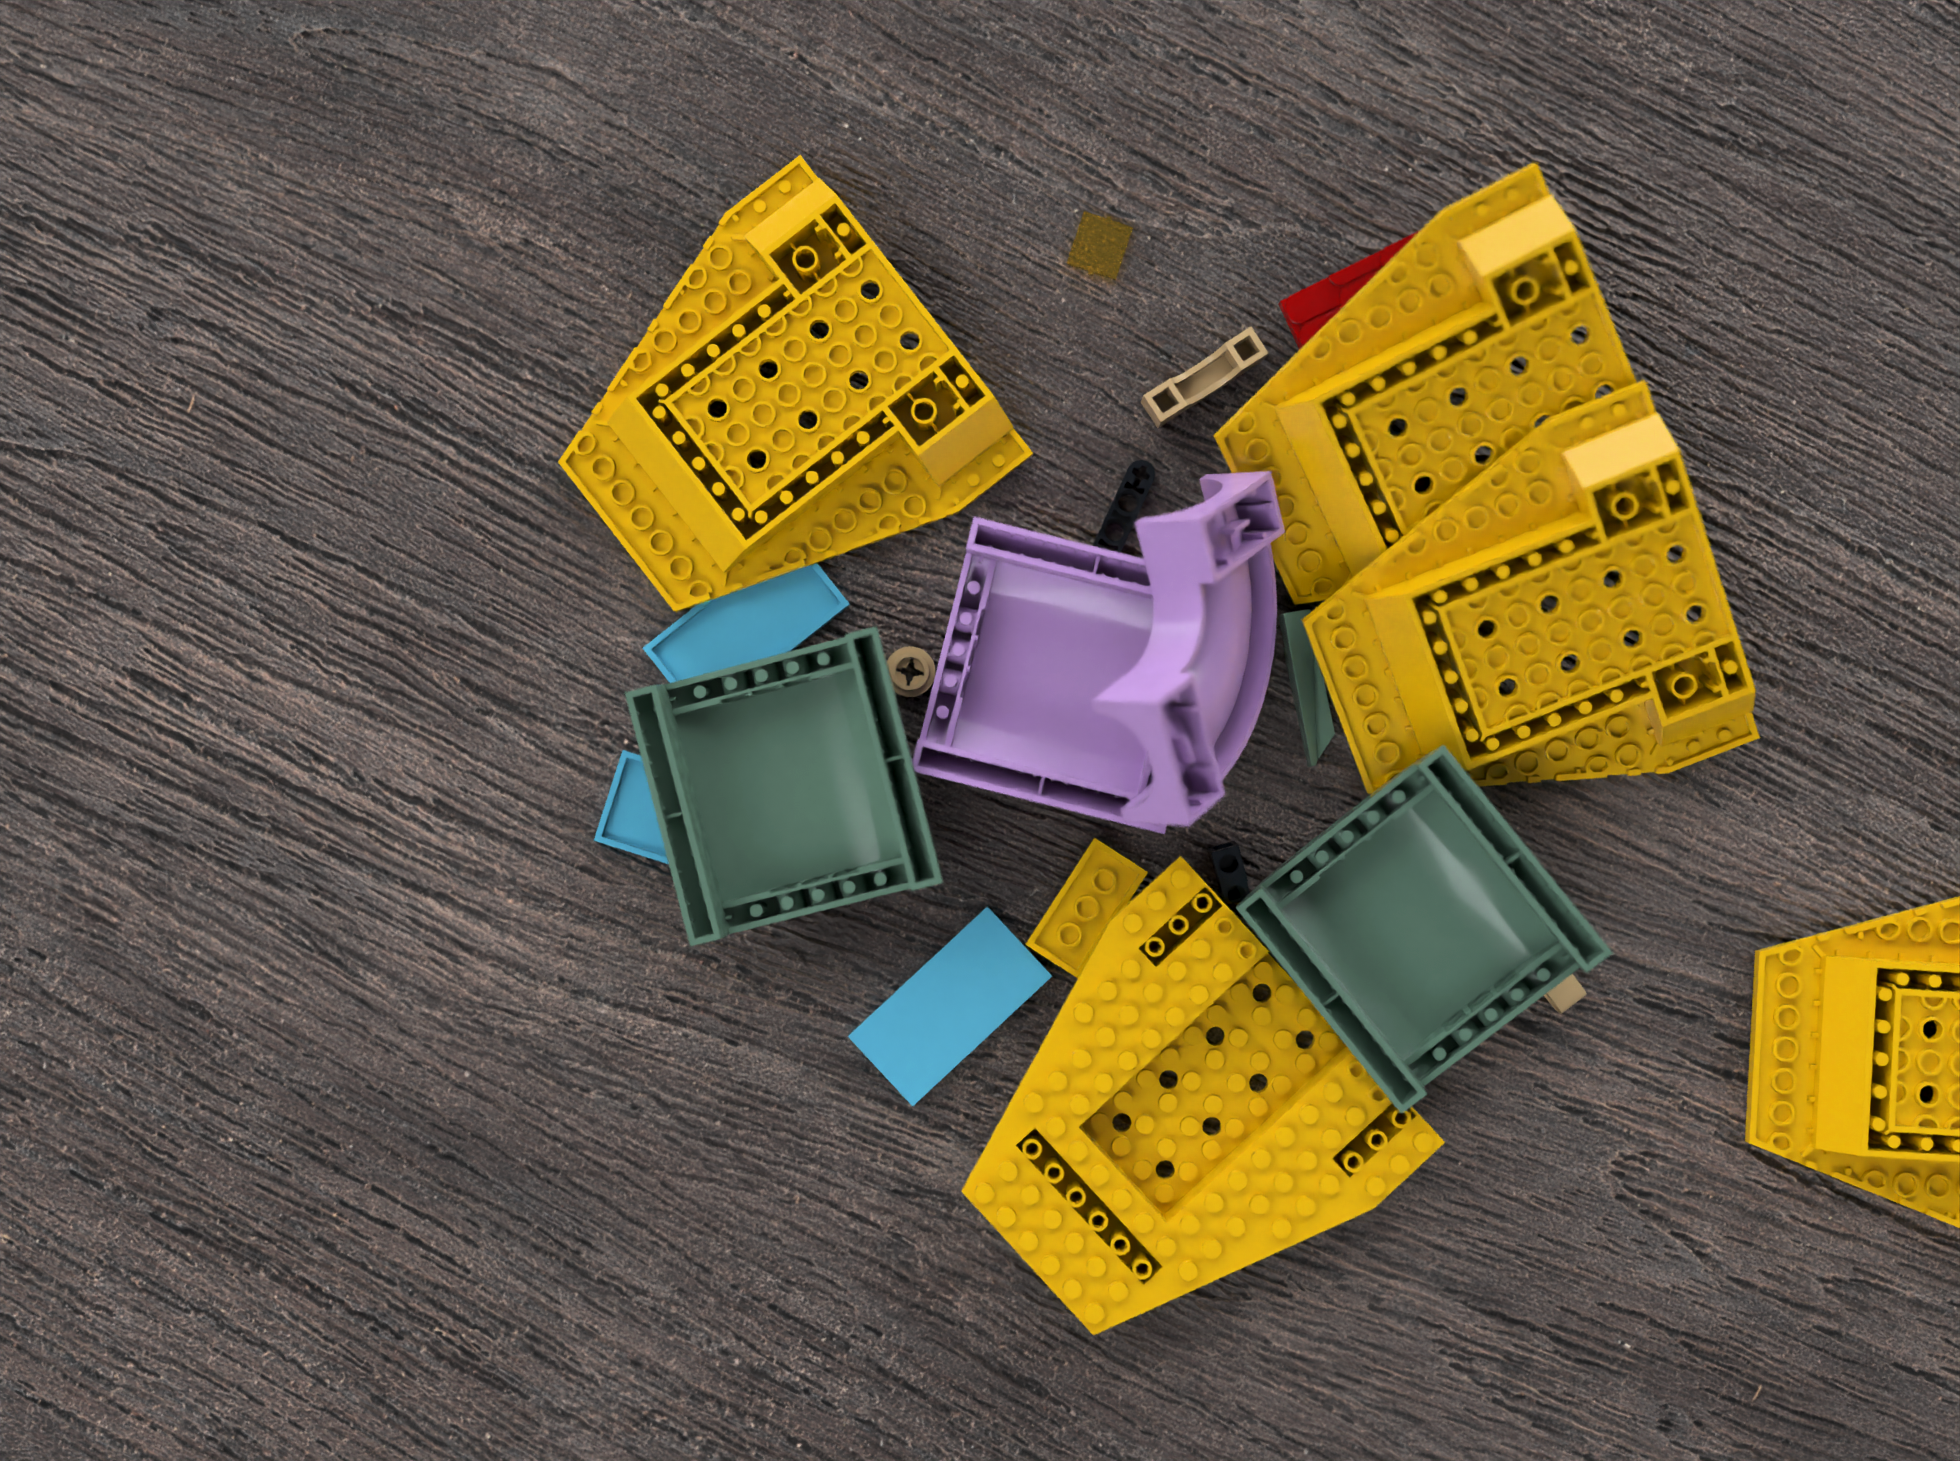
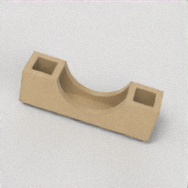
(1204, 378)

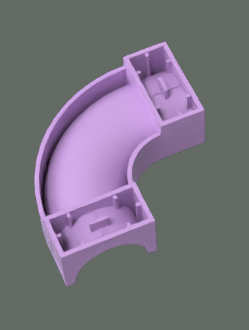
(1208, 644)

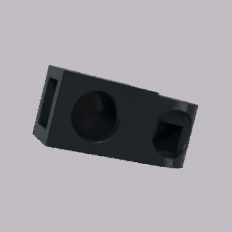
(1229, 871)

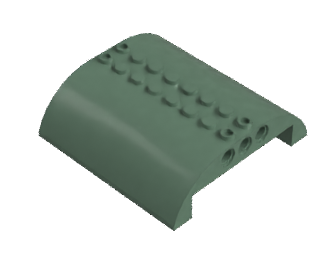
(784, 786)
(1420, 925)

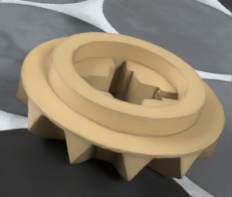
(922, 662)

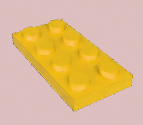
(1084, 905)

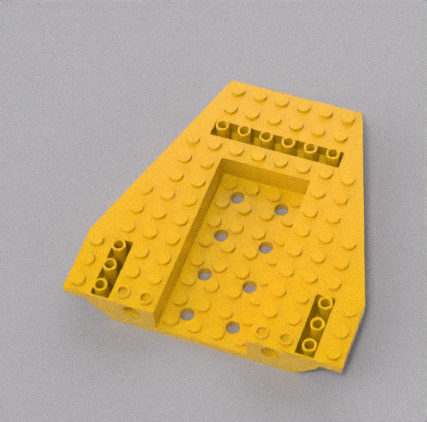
(1445, 313)
(872, 467)
(1544, 520)
(1847, 1054)
(1276, 1172)

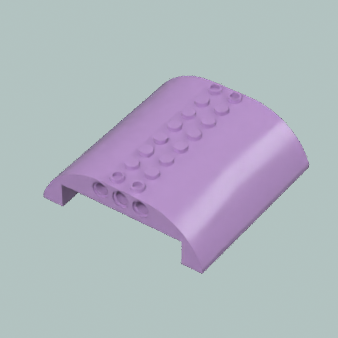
(1024, 653)

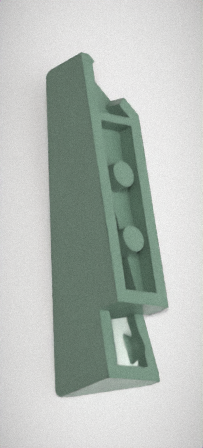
(1306, 686)

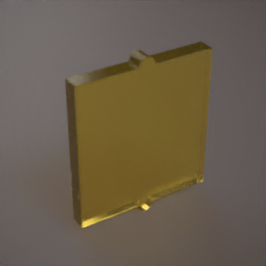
(1099, 245)

